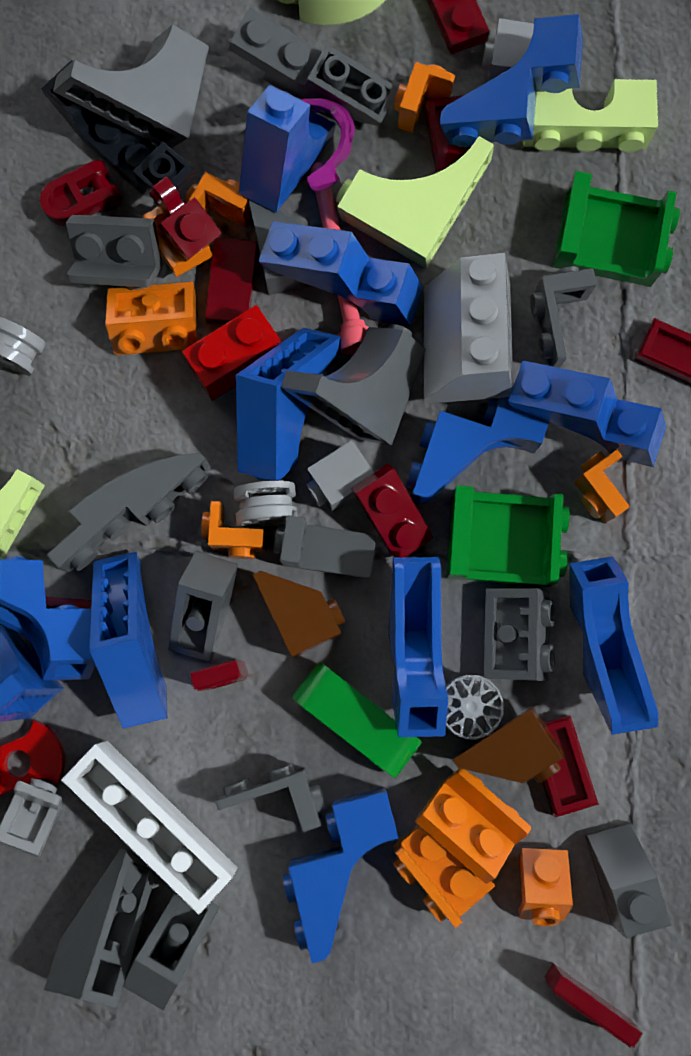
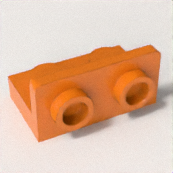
(152, 318)
(472, 824)
(448, 882)

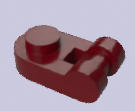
(63, 195)

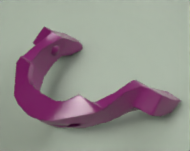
(326, 175)

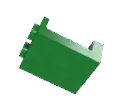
(615, 232)
(506, 538)

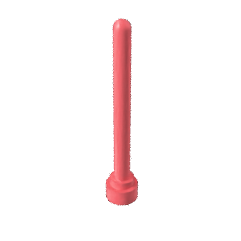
(353, 328)

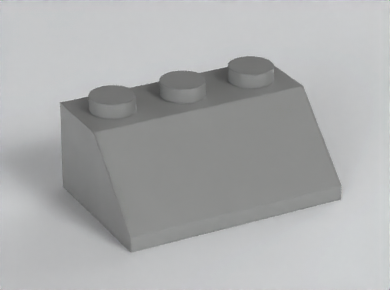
(468, 331)

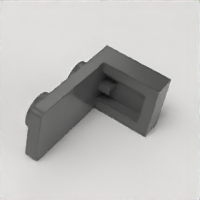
(562, 287)
(324, 548)
(307, 799)

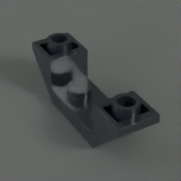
(123, 150)

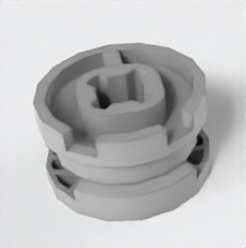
(18, 347)
(264, 503)
(473, 706)

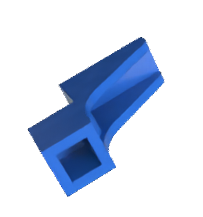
(506, 104)
(339, 265)
(590, 408)
(458, 442)
(56, 634)
(609, 646)
(416, 647)
(321, 878)

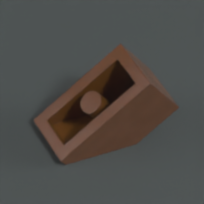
(299, 613)
(515, 751)

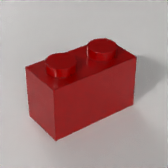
(230, 350)

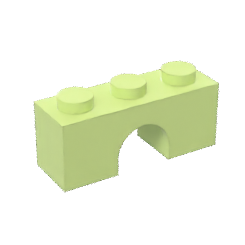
(623, 123)

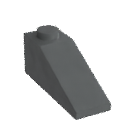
(102, 936)

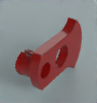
(45, 755)

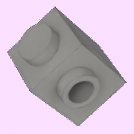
(508, 48)

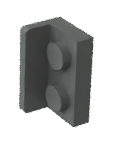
(113, 251)
(518, 634)

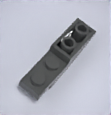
(309, 72)
(141, 492)

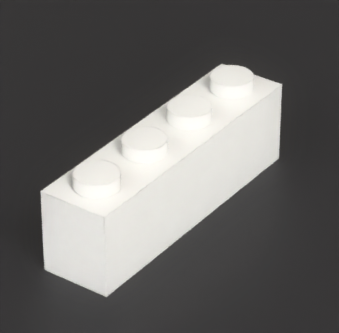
(150, 825)

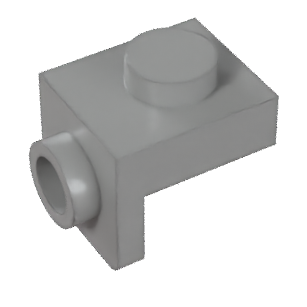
(30, 817)

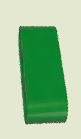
(355, 719)

